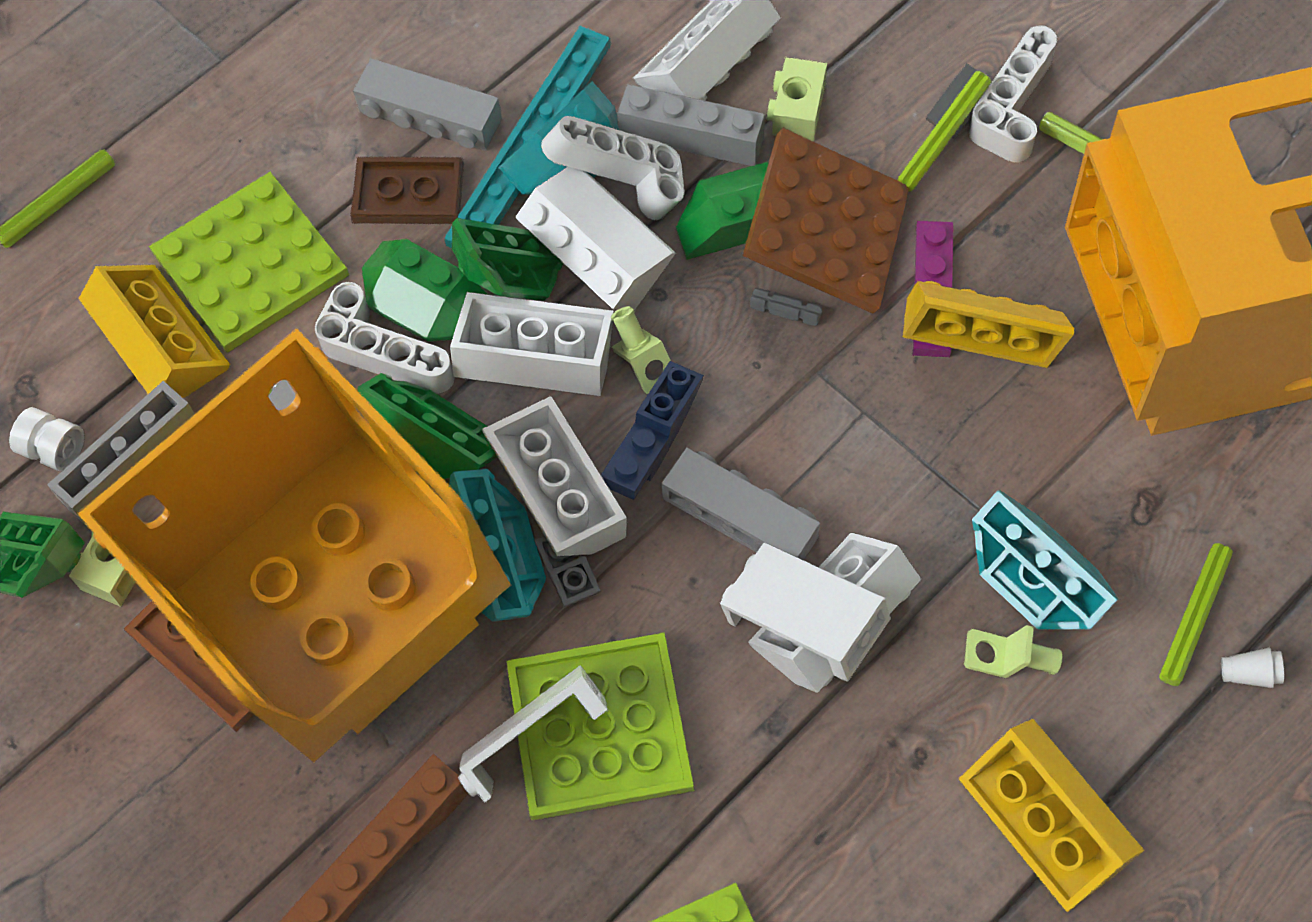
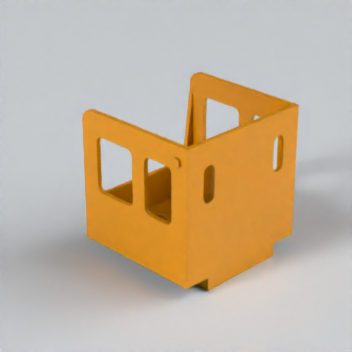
(1195, 260)
(302, 549)

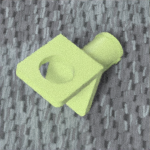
(637, 346)
(1011, 653)

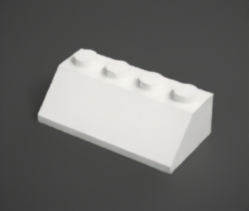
(709, 47)
(596, 237)
(532, 344)
(557, 480)
(864, 562)

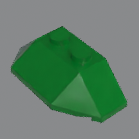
(720, 211)
(505, 259)
(416, 289)
(430, 425)
(35, 552)

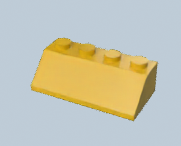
(985, 324)
(152, 328)
(1050, 814)

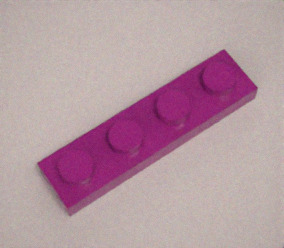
(933, 264)

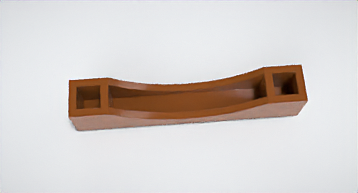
(402, 823)

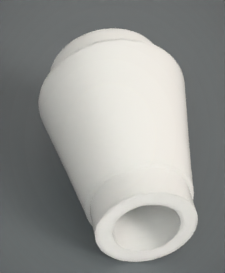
(1254, 668)

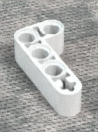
(1015, 84)
(622, 157)
(425, 366)

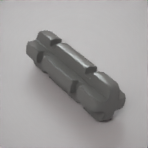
(786, 306)

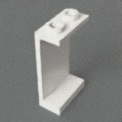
(807, 607)
(475, 777)

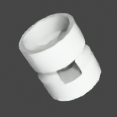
(45, 437)

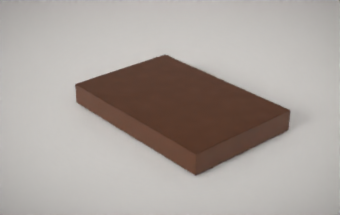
(407, 190)

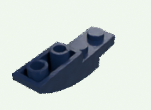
(653, 431)

